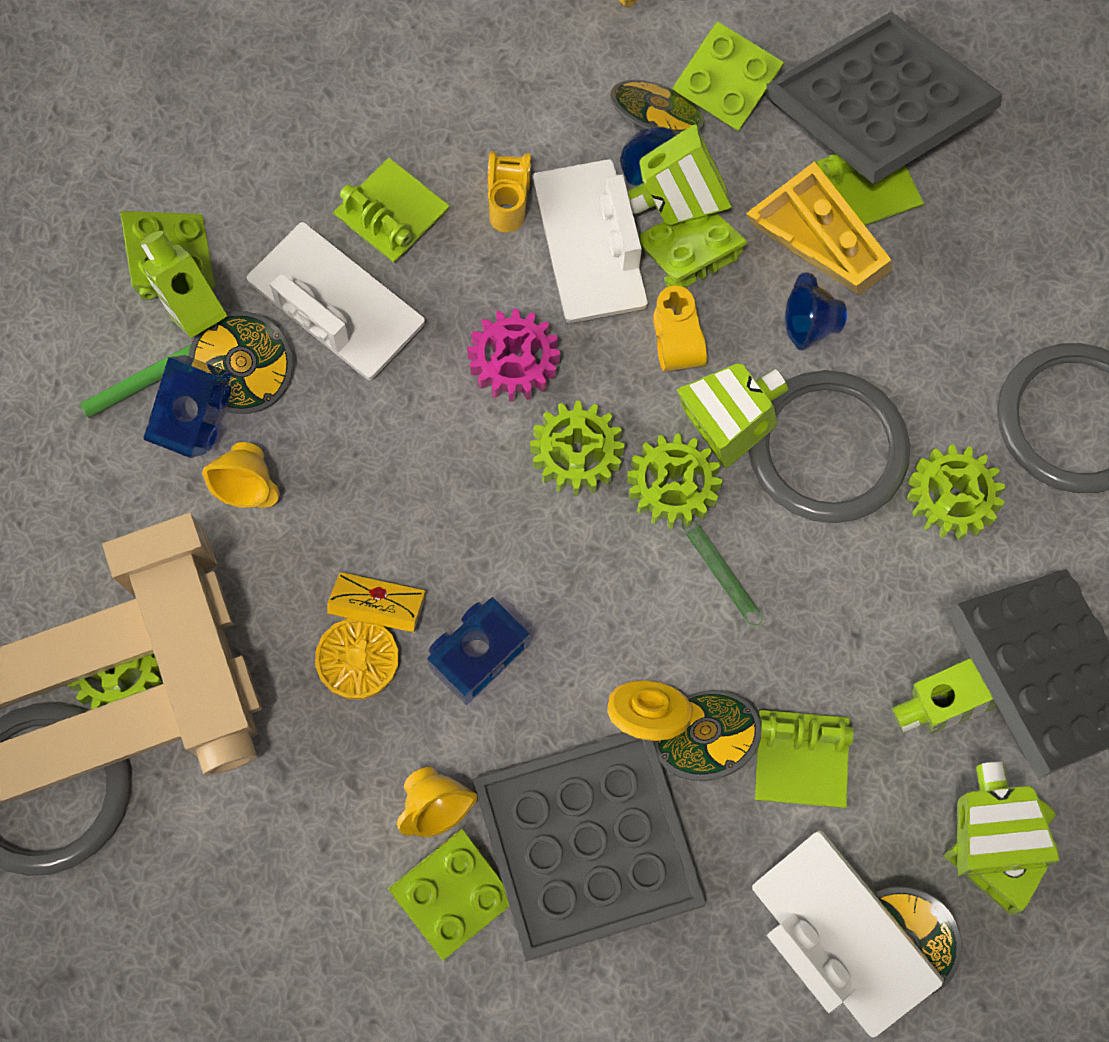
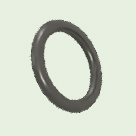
(1010, 422)
(872, 499)
(105, 823)

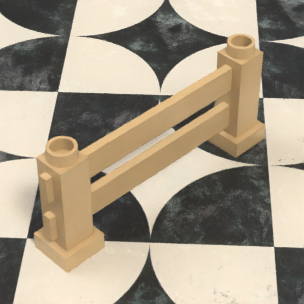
(176, 618)

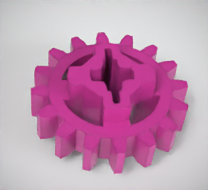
(513, 372)

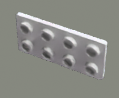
(591, 240)
(336, 301)
(843, 937)

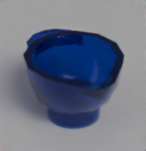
(638, 147)
(812, 313)

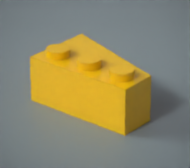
(823, 230)

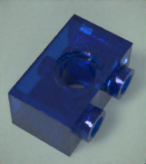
(170, 423)
(471, 675)

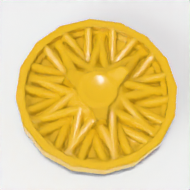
(356, 659)
(649, 710)

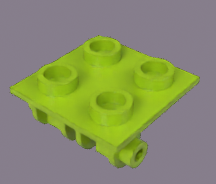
(727, 76)
(868, 200)
(390, 209)
(179, 228)
(691, 247)
(803, 759)
(451, 894)

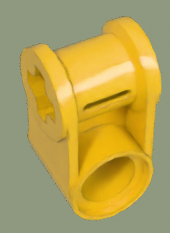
(508, 185)
(678, 336)

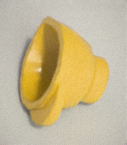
(241, 478)
(433, 803)

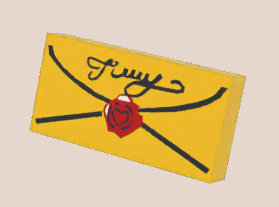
(376, 602)

